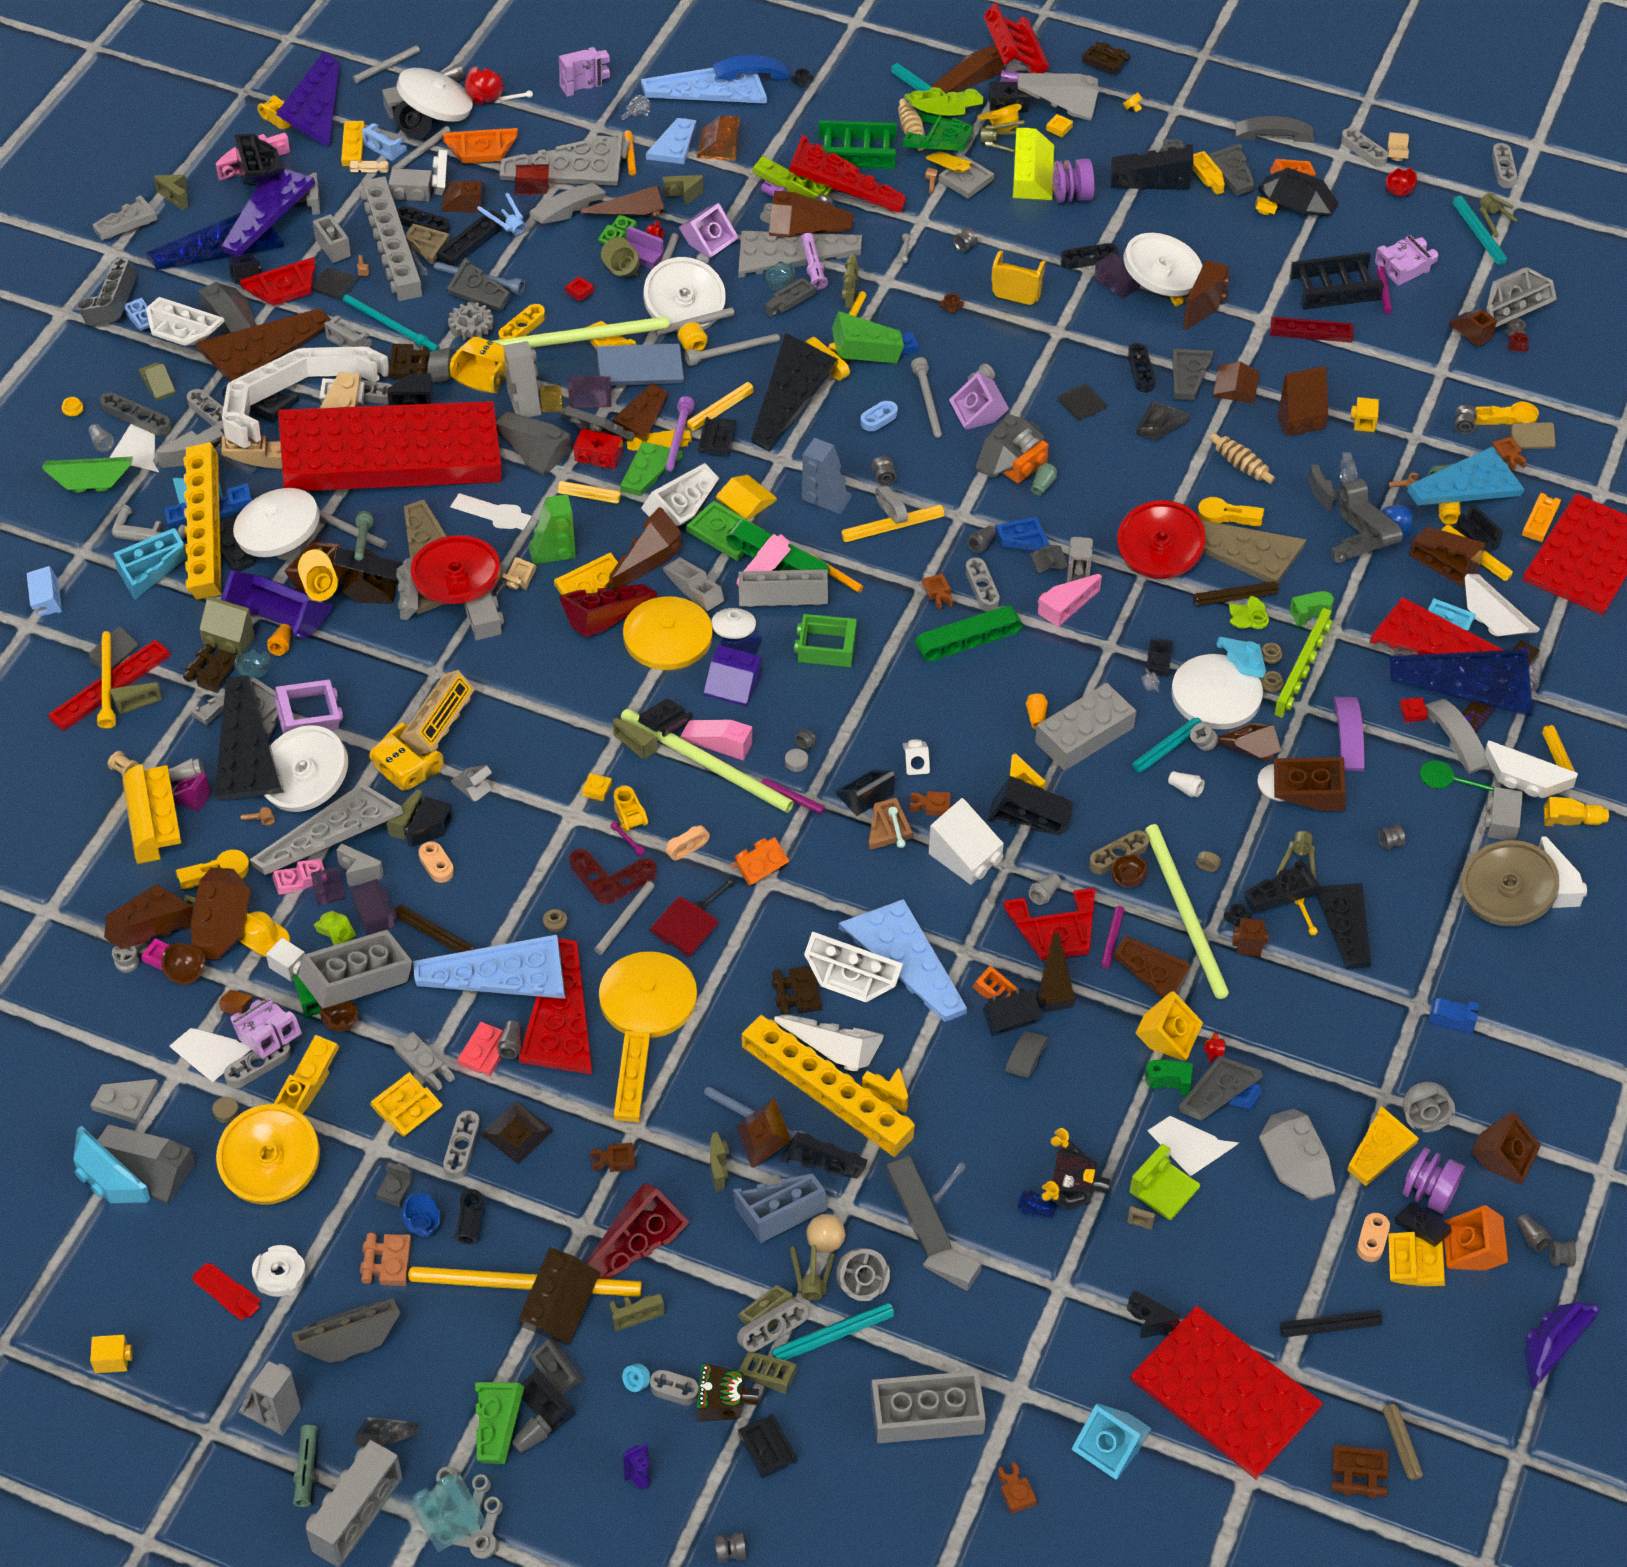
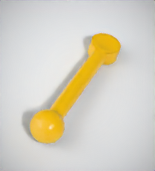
(1312, 930)

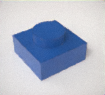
(910, 343)
(1247, 1097)

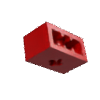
(598, 449)

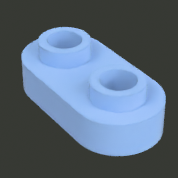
(879, 415)

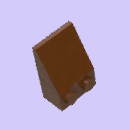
(1206, 293)
(1304, 401)
(1311, 782)

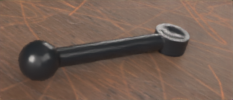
(729, 883)

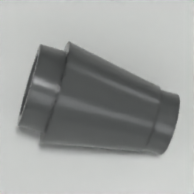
(531, 1434)

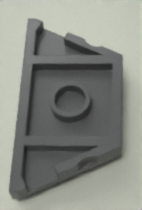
(586, 420)

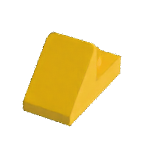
(1023, 771)
(890, 1091)

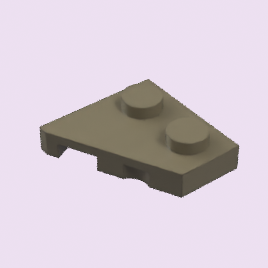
(426, 241)

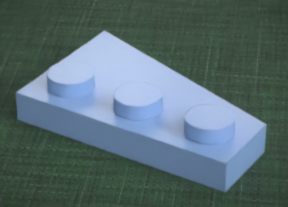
(674, 142)

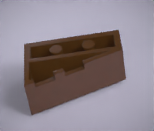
(1448, 553)
(146, 916)

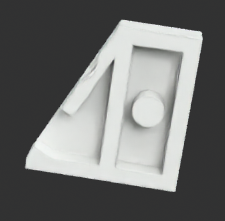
(439, 176)

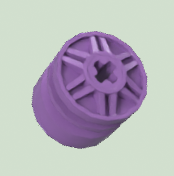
(1070, 181)
(1433, 1180)

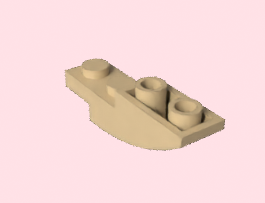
(257, 454)

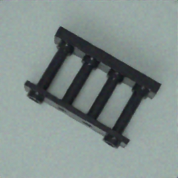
(1339, 294)

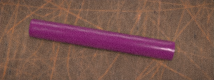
(1385, 295)
(797, 798)
(1112, 937)

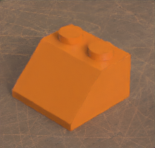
(1476, 1240)

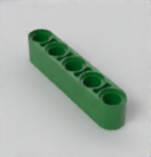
(751, 539)
(968, 633)

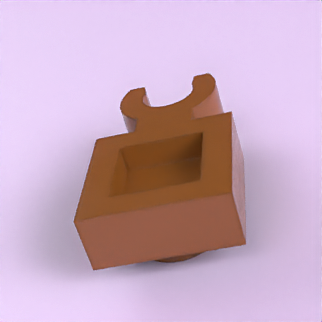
(1510, 452)
(937, 588)
(934, 803)
(1016, 1492)

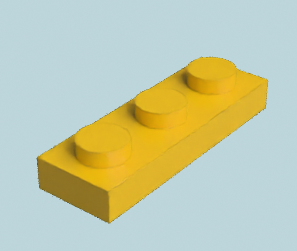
(352, 142)

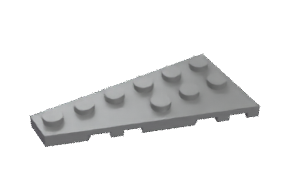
(574, 162)

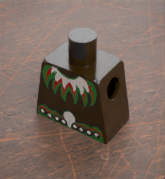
(722, 1394)

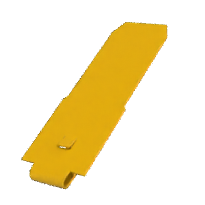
(949, 161)
(661, 438)

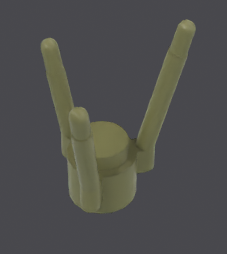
(990, 134)
(1491, 204)
(1301, 846)
(812, 1286)

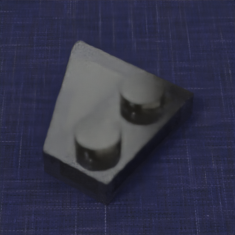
(1160, 421)
(384, 1431)

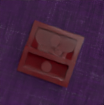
(684, 926)

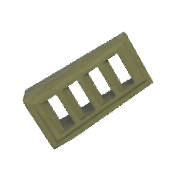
(130, 698)
(638, 740)
(397, 825)
(772, 1382)

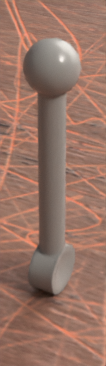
(905, 237)

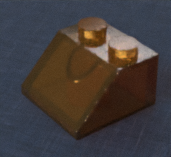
(720, 139)

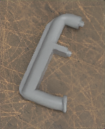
(134, 533)

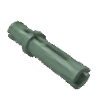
(303, 1493)

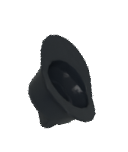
(411, 121)

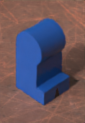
(1454, 1015)

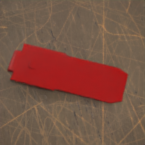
(228, 1292)

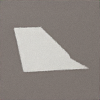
(138, 444)
(209, 1051)
(1189, 1145)

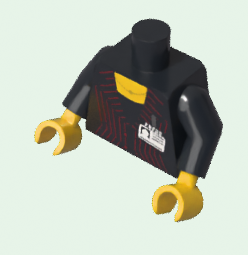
(1073, 1175)

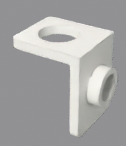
(913, 749)

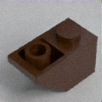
(1475, 326)

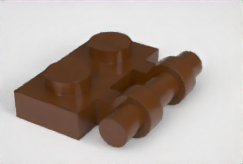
(1363, 1464)

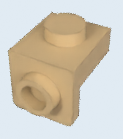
(1398, 146)
(519, 574)

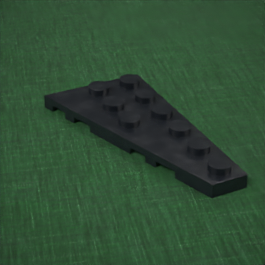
(794, 381)
(245, 752)

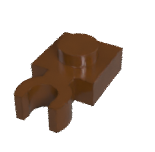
(618, 1157)

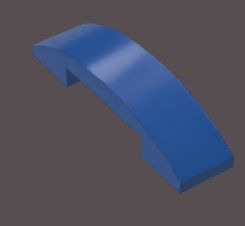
(751, 64)
(235, 501)

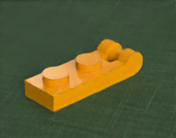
(1541, 517)

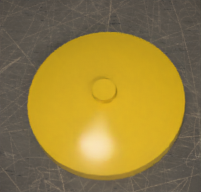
(667, 633)
(648, 994)
(268, 1154)

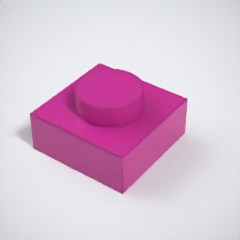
(154, 953)

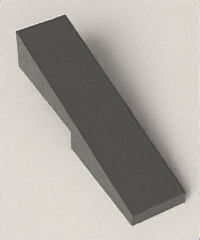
(918, 1206)

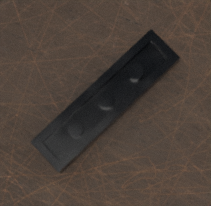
(469, 239)

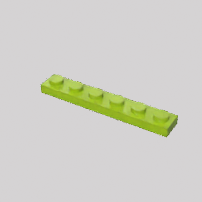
(1301, 667)

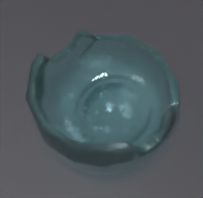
(780, 276)
(252, 663)

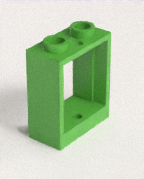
(826, 626)

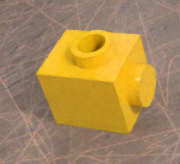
(1365, 414)
(110, 1353)

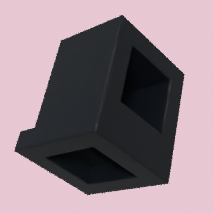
(243, 267)

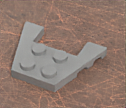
(265, 703)

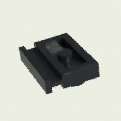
(717, 436)
(665, 717)
(767, 1446)

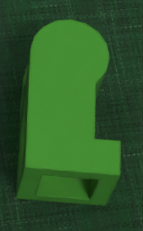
(1310, 606)

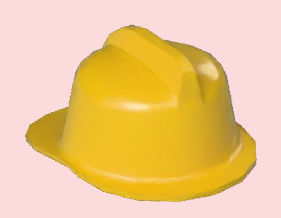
(1003, 115)
(317, 575)
(262, 932)

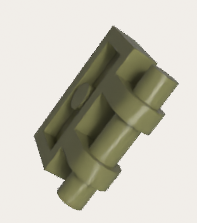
(850, 281)

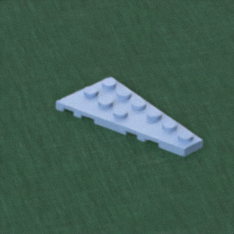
(705, 86)
(897, 936)
(511, 968)

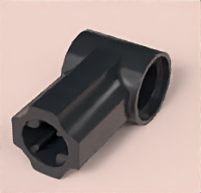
(469, 1217)

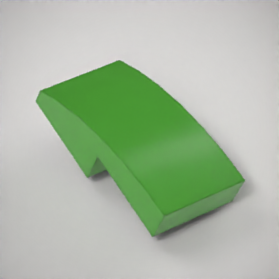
(617, 229)

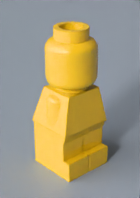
(1572, 812)

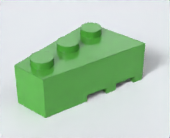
(866, 340)
(555, 533)

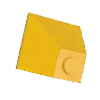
(1170, 1027)

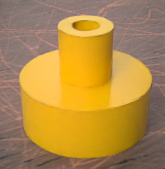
(1133, 102)

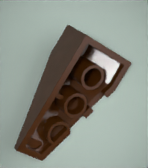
(972, 70)
(800, 214)
(653, 548)

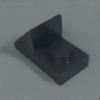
(1159, 656)
(1157, 1317)

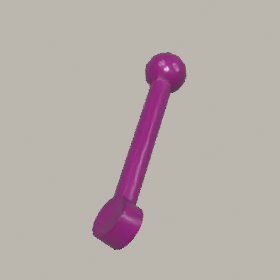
(639, 850)

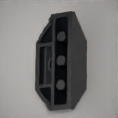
(256, 159)
(1299, 192)

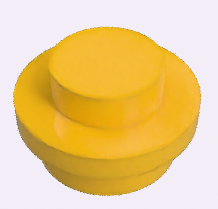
(72, 406)

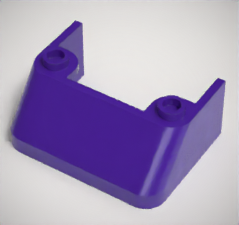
(276, 602)

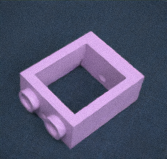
(308, 689)

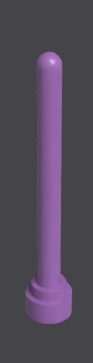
(685, 407)

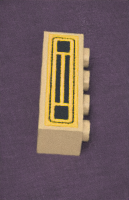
(438, 713)

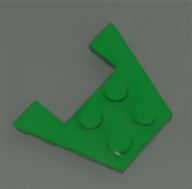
(944, 134)

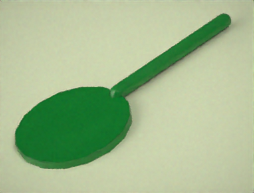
(1440, 775)

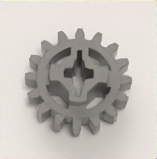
(470, 321)

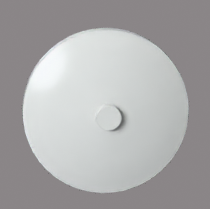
(434, 94)
(1162, 264)
(683, 290)
(276, 522)
(1216, 692)
(309, 767)

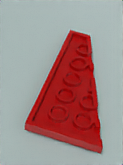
(558, 1025)

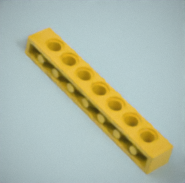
(202, 521)
(794, 1069)

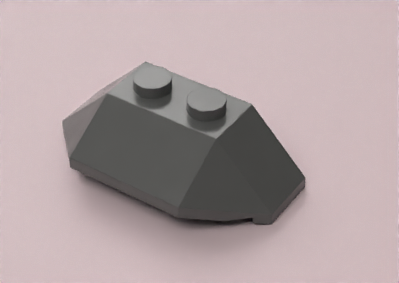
(999, 450)
(348, 1332)

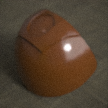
(182, 963)

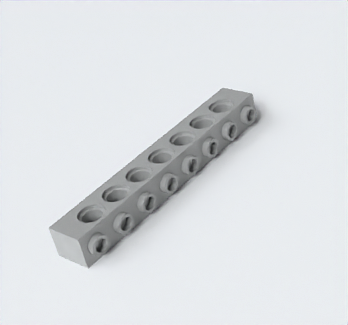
(391, 239)

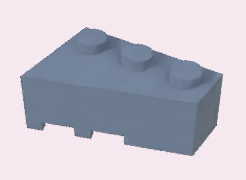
(822, 478)
(780, 1206)

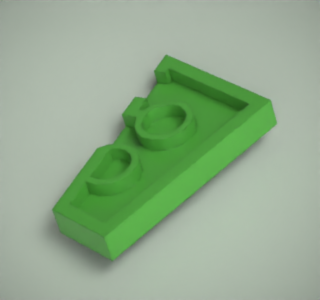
(646, 468)
(497, 1418)

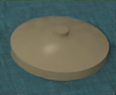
(1510, 883)

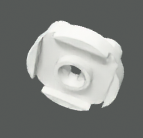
(279, 1284)

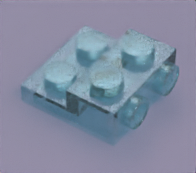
(447, 1512)

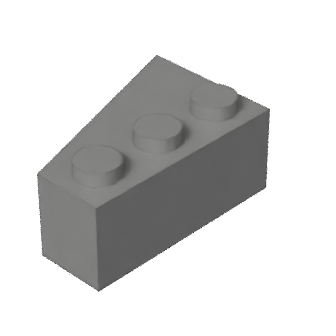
(272, 1398)

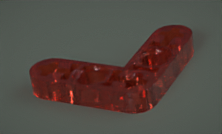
(606, 882)

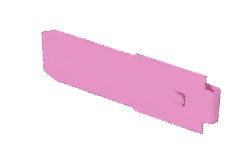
(769, 555)

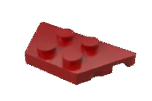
(282, 283)

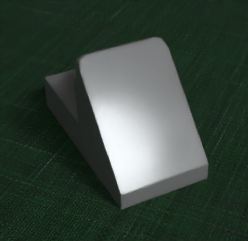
(312, 196)
(473, 782)
(359, 865)

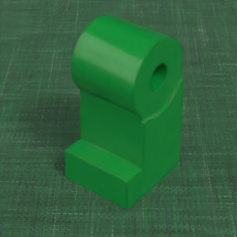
(305, 997)
(1169, 1074)

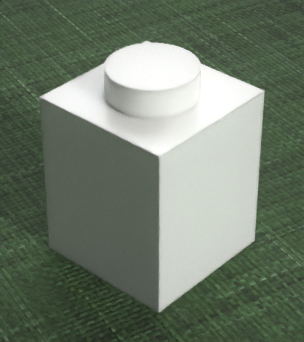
(285, 959)

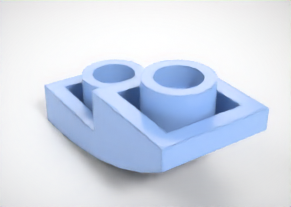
(137, 313)

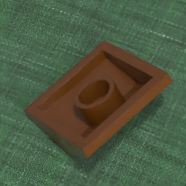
(1236, 382)

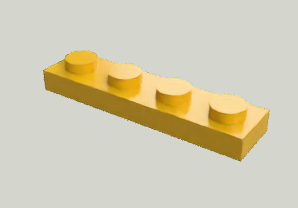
(632, 1076)

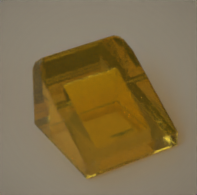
(550, 398)

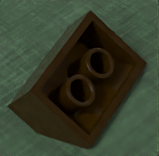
(559, 1296)

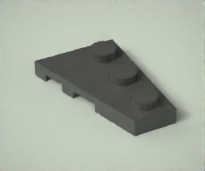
(1234, 169)
(476, 287)
(1189, 371)
(1218, 1086)

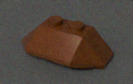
(219, 912)

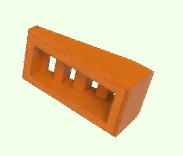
(1280, 164)
(997, 979)

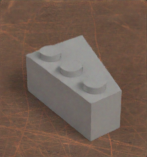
(521, 378)

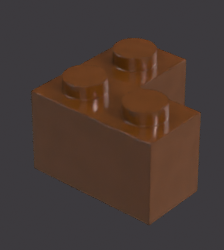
(327, 548)

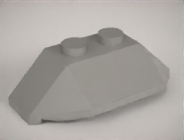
(1519, 294)
(1297, 1154)

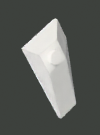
(683, 495)
(845, 1046)

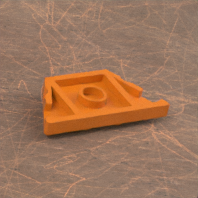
(480, 144)

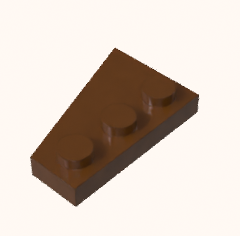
(642, 412)
(1153, 967)

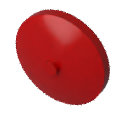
(1161, 539)
(455, 569)

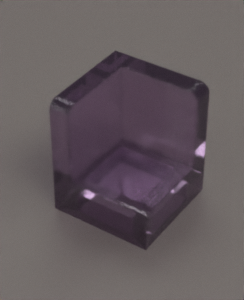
(328, 886)

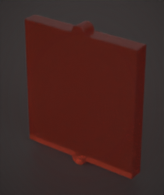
(531, 179)

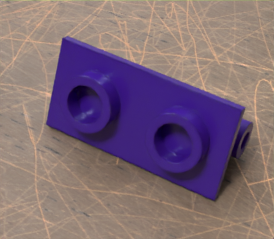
(636, 1465)

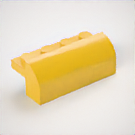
(150, 811)

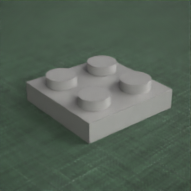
(969, 181)

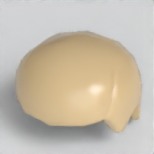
(826, 1233)

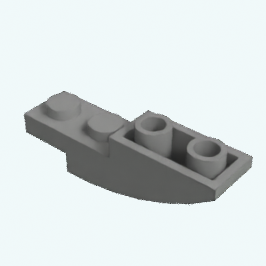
(174, 452)

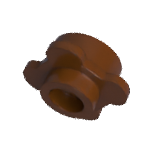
(951, 302)

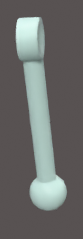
(893, 811)

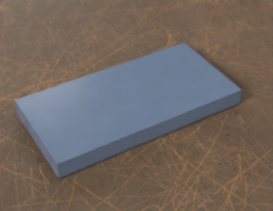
(641, 364)

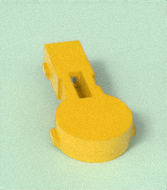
(1518, 413)
(1213, 509)
(230, 859)

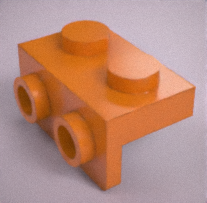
(1029, 462)
(760, 861)

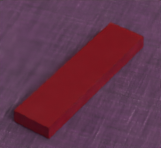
(1311, 329)

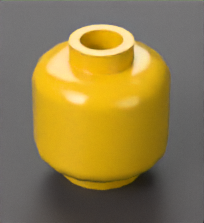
(692, 336)

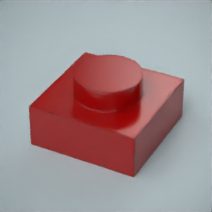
(579, 289)
(1413, 709)

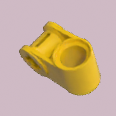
(269, 110)
(628, 808)

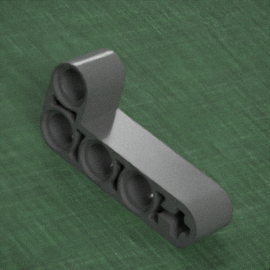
(112, 297)
(1365, 517)

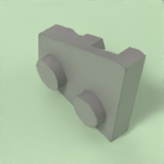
(125, 1099)

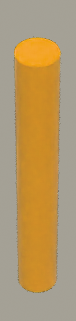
(630, 154)
(844, 578)

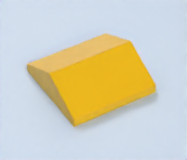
(745, 496)

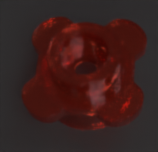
(1518, 342)

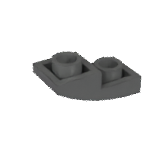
(440, 364)
(1322, 488)
(1026, 1053)

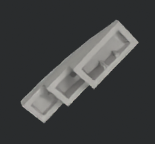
(564, 204)

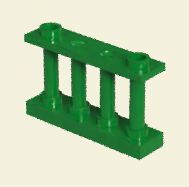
(860, 157)

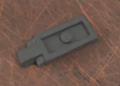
(789, 297)
(1351, 547)

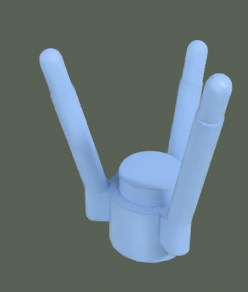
(513, 222)

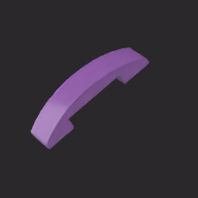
(1350, 732)

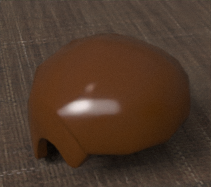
(1129, 871)
(340, 1016)

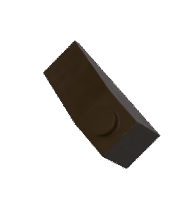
(1055, 985)

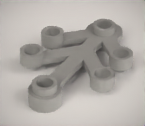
(486, 1532)

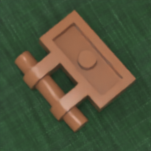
(394, 1263)

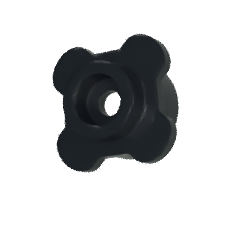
(802, 77)
(1237, 910)

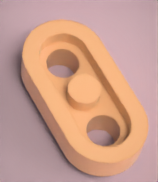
(687, 843)
(434, 860)
(1374, 1235)

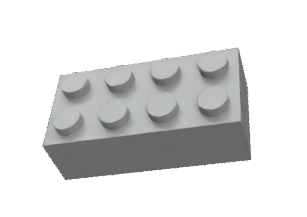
(1085, 726)
(354, 968)
(927, 1406)
(353, 1503)

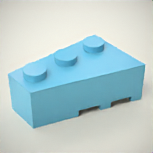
(149, 561)

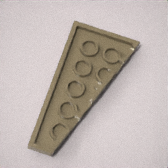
(421, 530)
(1252, 551)

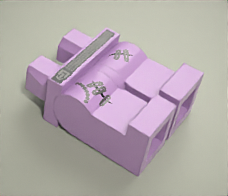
(582, 70)
(1406, 258)
(265, 1025)

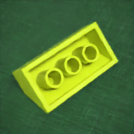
(1033, 165)

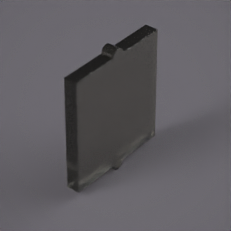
(334, 283)
(1082, 402)

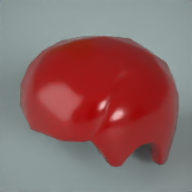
(1401, 182)

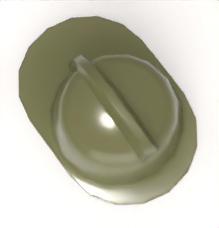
(620, 257)

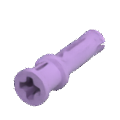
(815, 268)

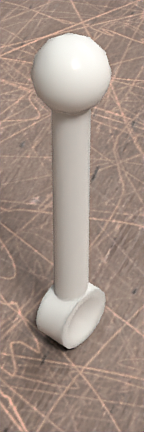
(528, 94)

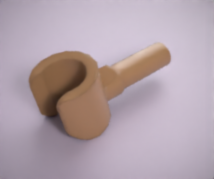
(931, 174)
(363, 269)
(1411, 479)
(265, 815)

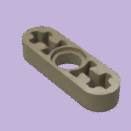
(1123, 843)

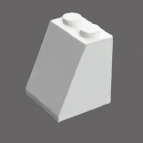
(964, 842)

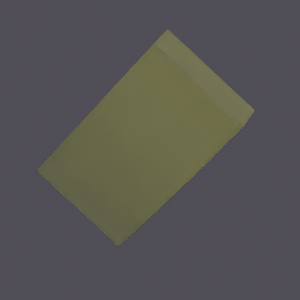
(718, 1154)

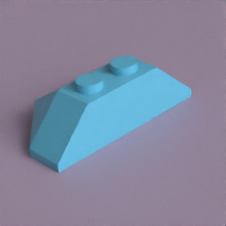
(105, 1172)

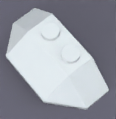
(180, 322)
(1494, 609)
(1527, 772)
(850, 968)

